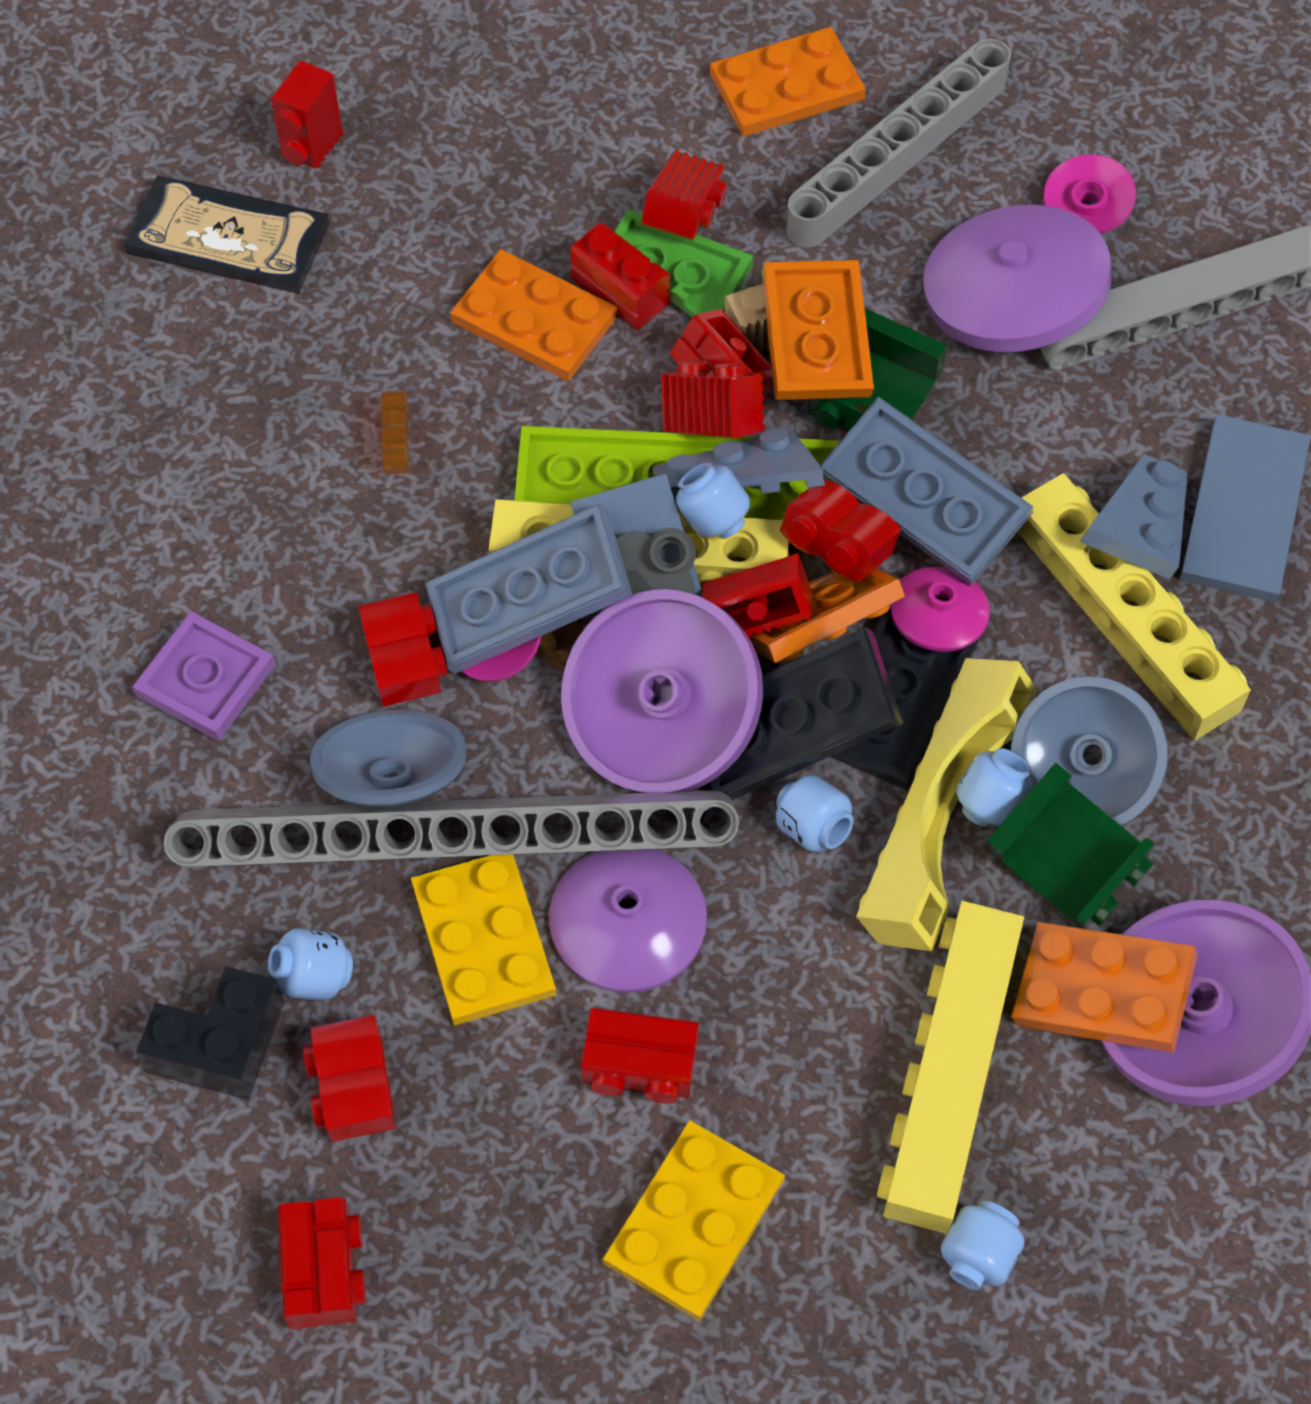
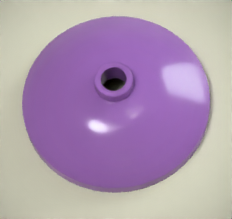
(627, 946)

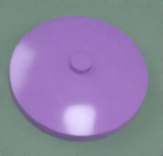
(1017, 278)
(661, 692)
(1242, 1011)

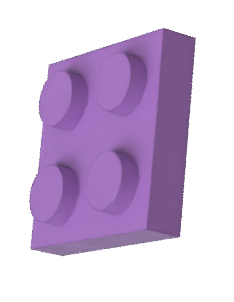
(204, 675)

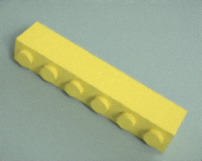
(953, 1067)

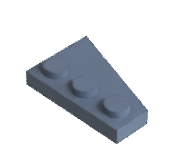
(755, 462)
(1144, 518)

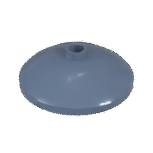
(1100, 713)
(388, 758)

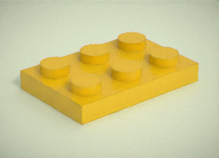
(483, 937)
(694, 1220)

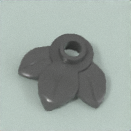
(644, 562)

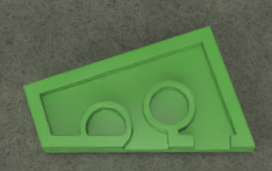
(698, 269)

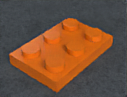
(787, 81)
(534, 314)
(817, 330)
(835, 606)
(1105, 986)

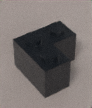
(218, 1048)

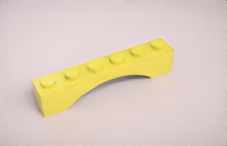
(907, 893)

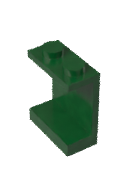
(903, 374)
(1070, 850)

